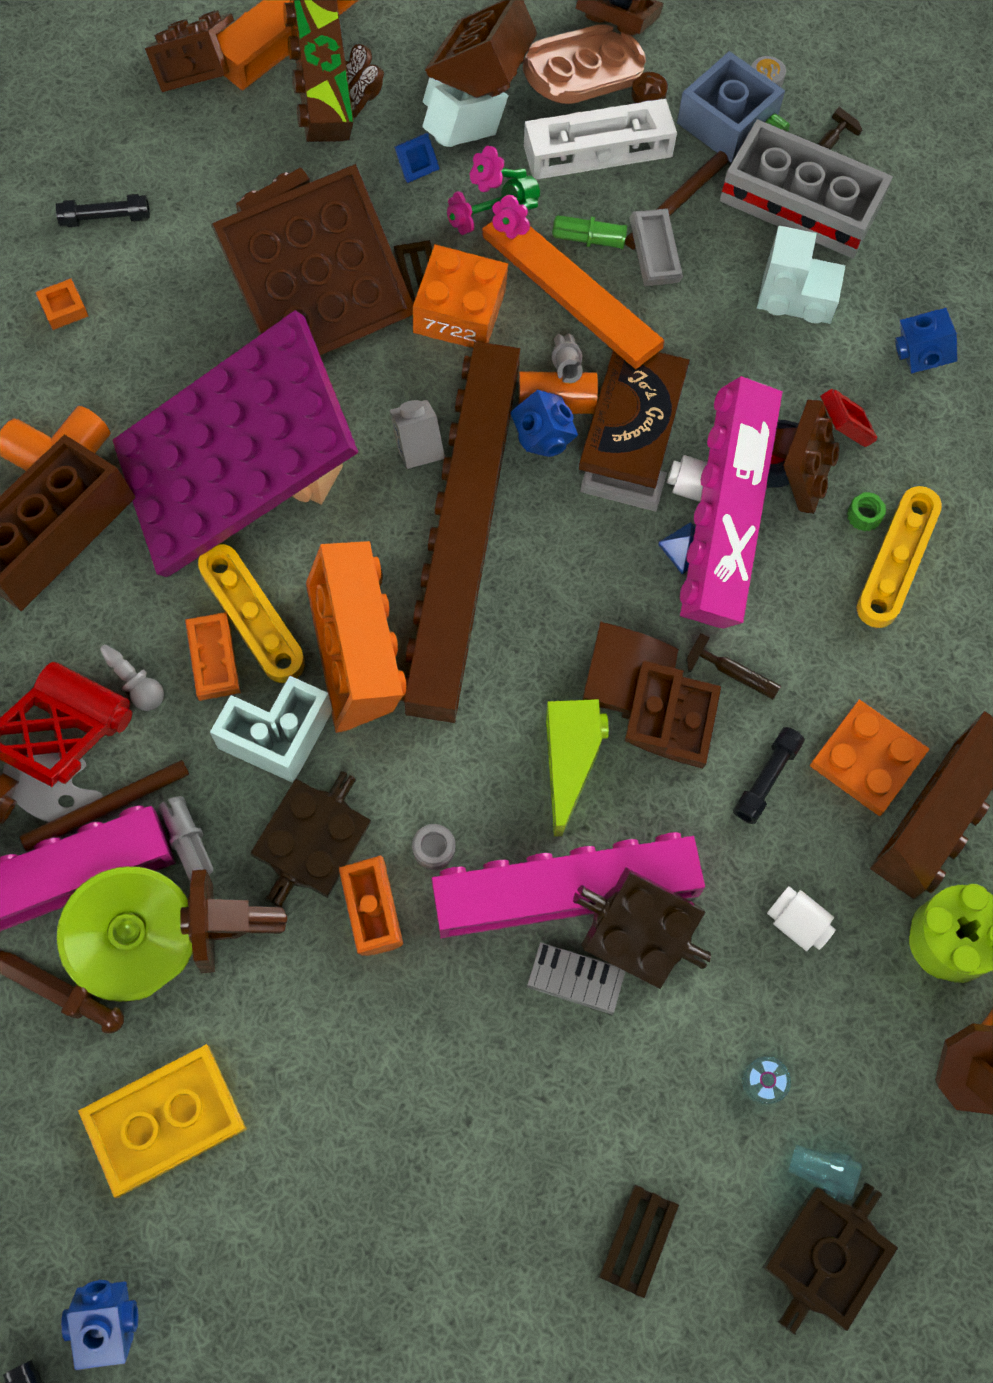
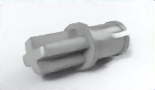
(567, 358)
(185, 836)

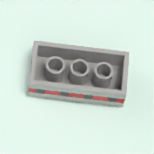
(805, 187)

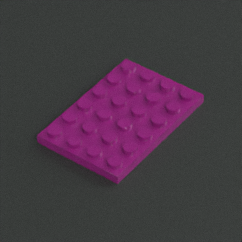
(233, 445)

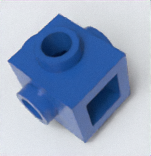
(927, 340)
(544, 424)
(100, 1324)

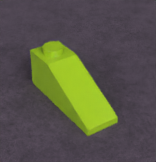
(573, 744)

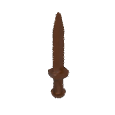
(74, 1000)

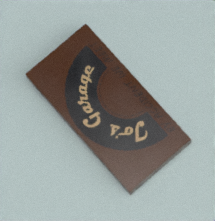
(634, 419)

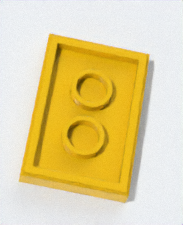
(161, 1121)

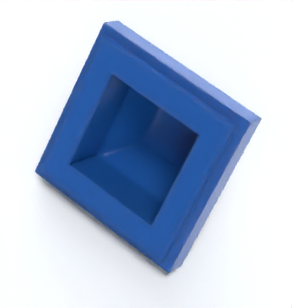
(417, 157)
(677, 546)

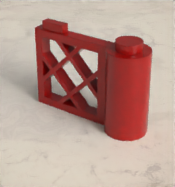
(72, 703)

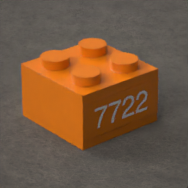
(459, 297)

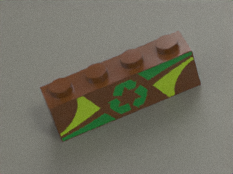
(320, 70)

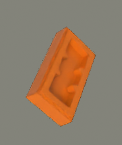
(212, 656)

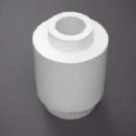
(686, 477)
(802, 919)

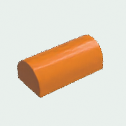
(578, 396)
(371, 906)

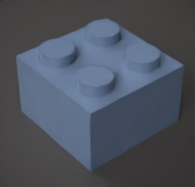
(727, 103)

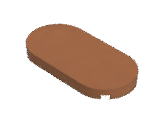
(583, 64)

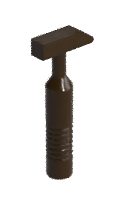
(845, 121)
(732, 669)

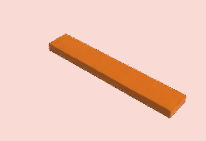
(578, 294)

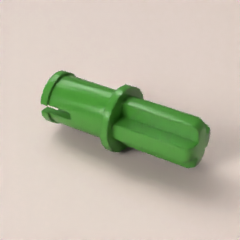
(589, 231)

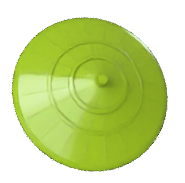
(124, 934)

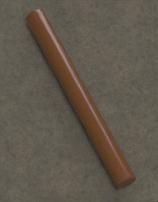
(689, 188)
(105, 805)

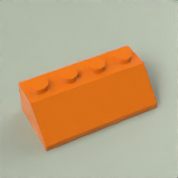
(354, 634)

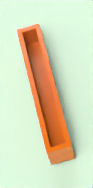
(258, 41)

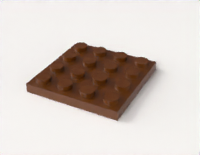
(318, 256)

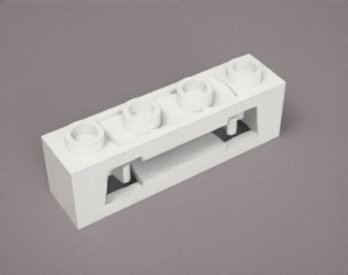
(599, 138)

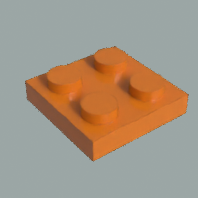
(869, 757)

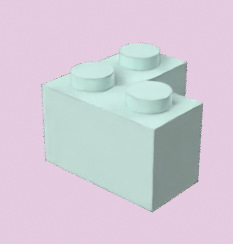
(460, 117)
(796, 282)
(278, 738)

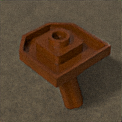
(222, 919)
(967, 1069)

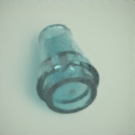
(828, 1170)

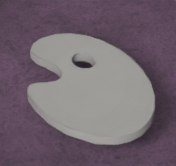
(42, 799)

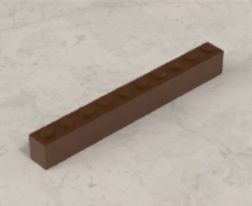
(462, 533)

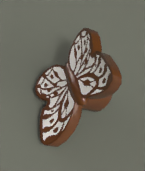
(363, 79)

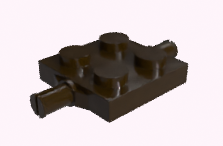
(310, 838)
(642, 927)
(830, 1258)

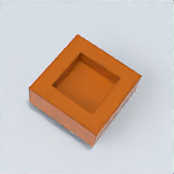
(62, 304)

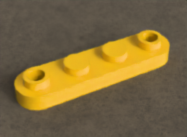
(899, 557)
(251, 613)

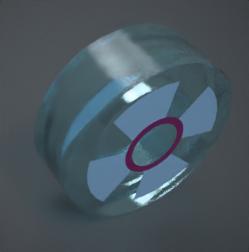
(766, 1080)

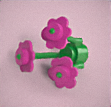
(511, 208)

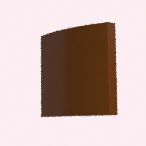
(618, 663)
(672, 714)

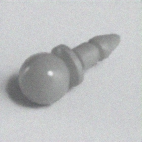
(144, 692)

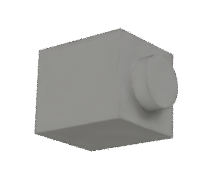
(417, 433)

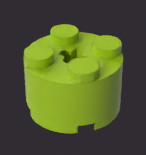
(935, 938)

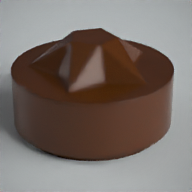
(649, 87)

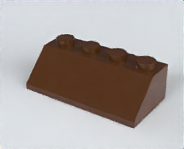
(485, 49)
(54, 516)
(941, 814)

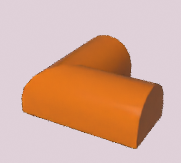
(25, 444)

